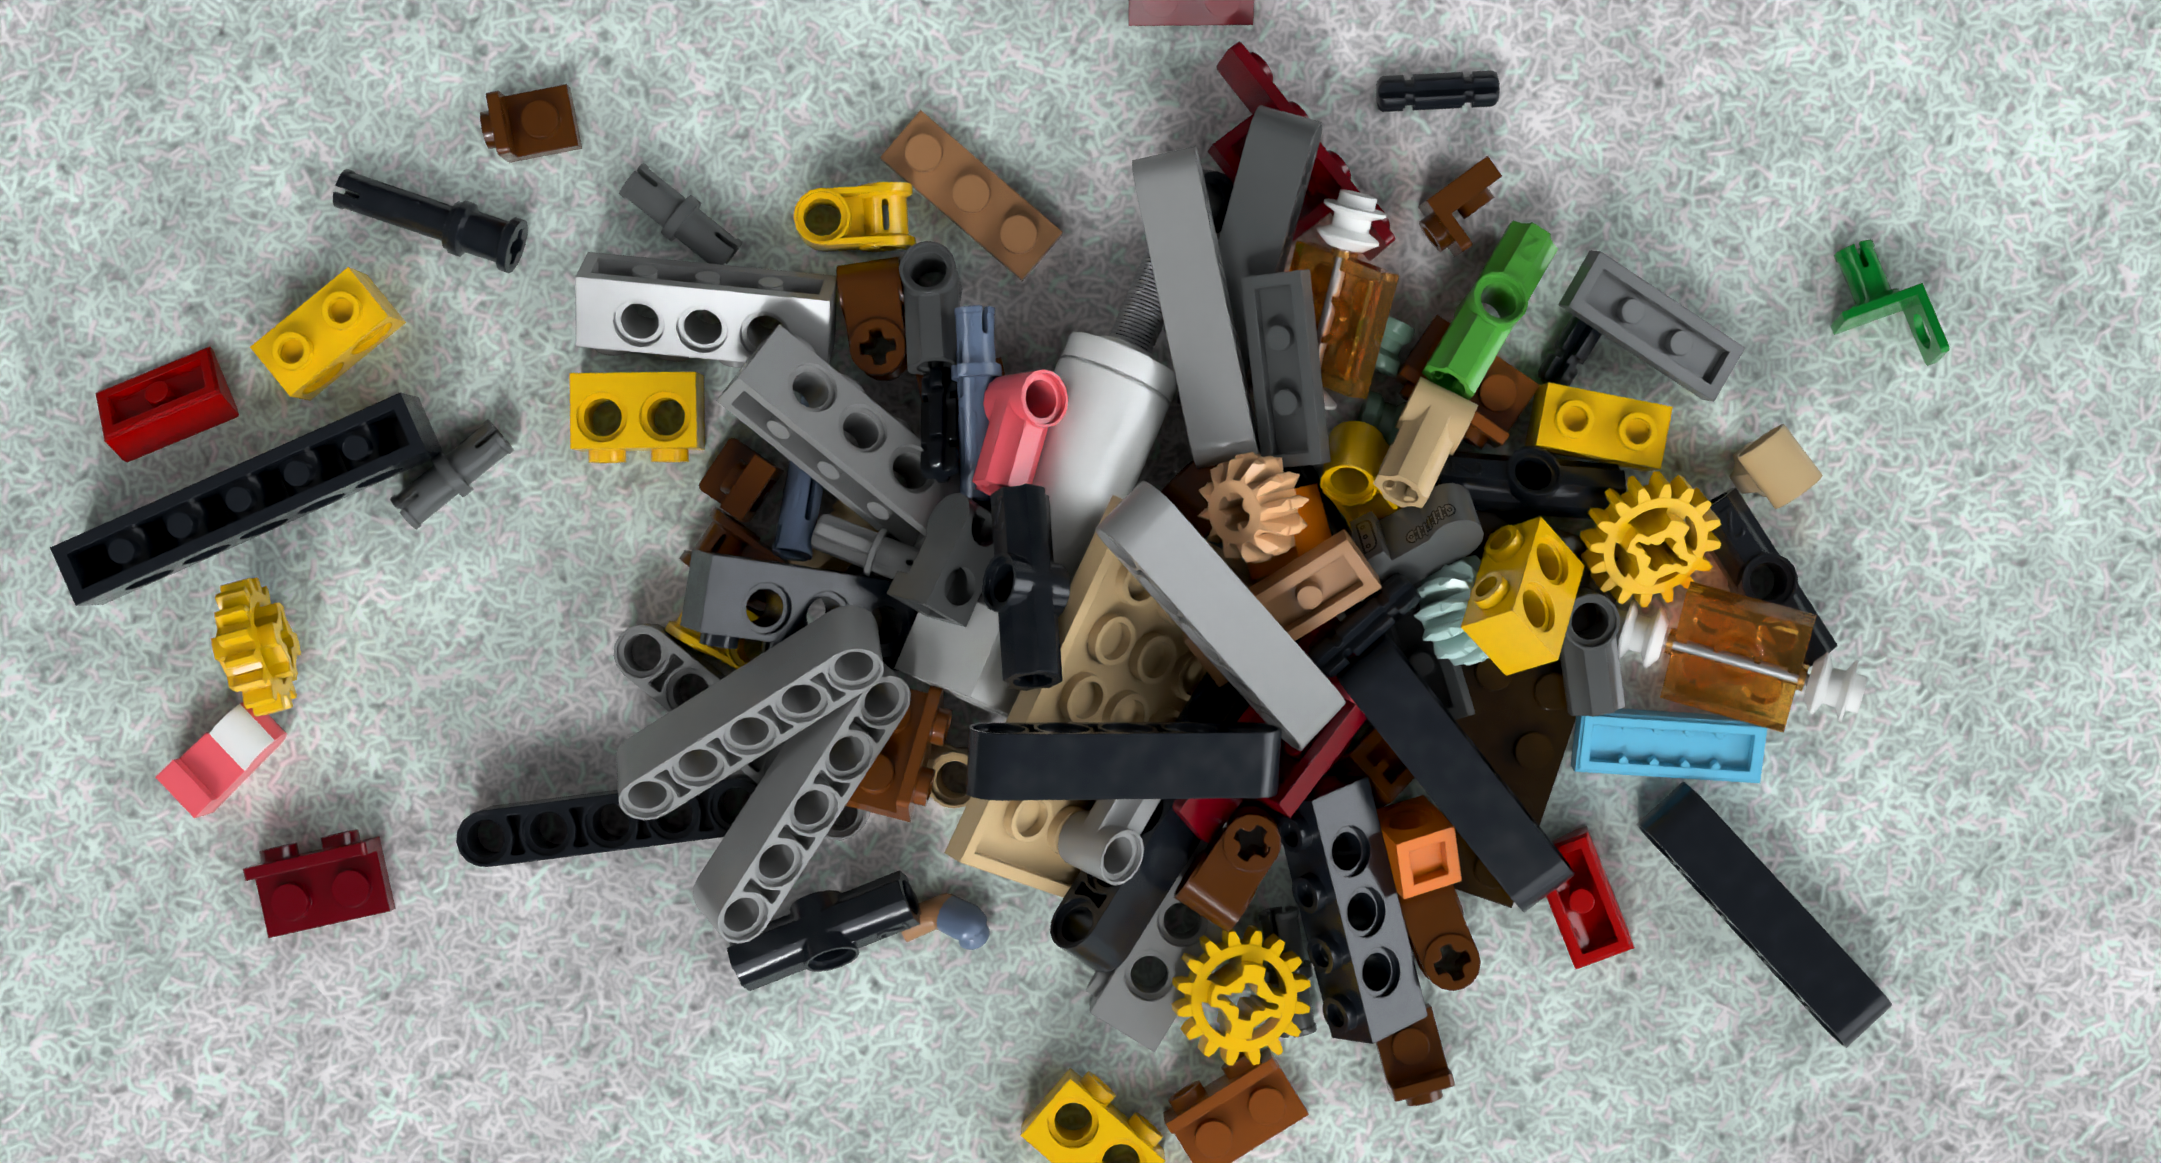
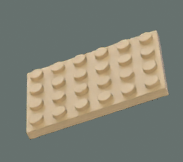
(1118, 665)

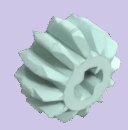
(1443, 608)

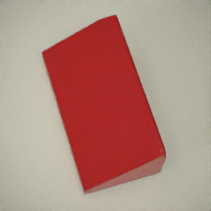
(165, 405)
(1587, 905)

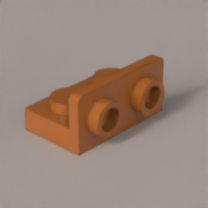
(1499, 396)
(900, 771)
(1234, 1111)

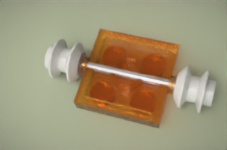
(1348, 295)
(1739, 657)

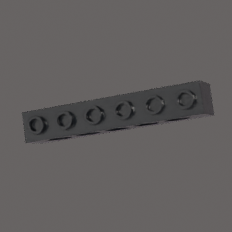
(246, 500)

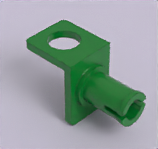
(1877, 300)

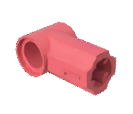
(1019, 416)

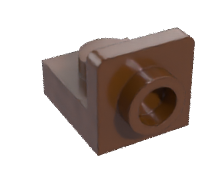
(531, 123)
(1466, 196)
(740, 480)
(1378, 761)
(1415, 1063)

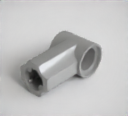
(1107, 838)

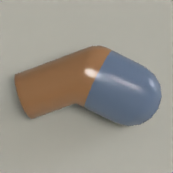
(954, 918)

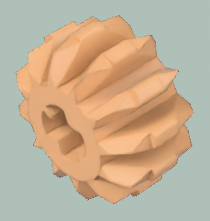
(1253, 507)

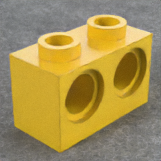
(327, 334)
(638, 399)
(1599, 427)
(1523, 596)
(1105, 1129)

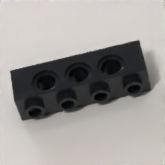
(724, 582)
(1351, 911)

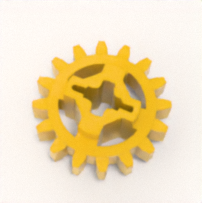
(1650, 539)
(256, 646)
(1238, 1021)

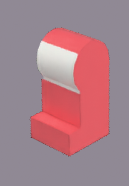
(221, 760)

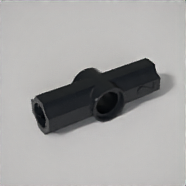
(1558, 485)
(1747, 546)
(1026, 587)
(826, 930)

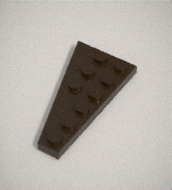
(1519, 723)

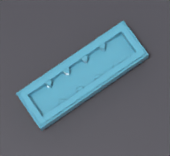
(1669, 745)

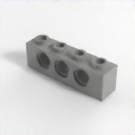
(675, 289)
(815, 437)
(1147, 1010)

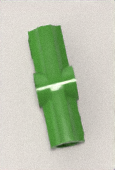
(1507, 286)

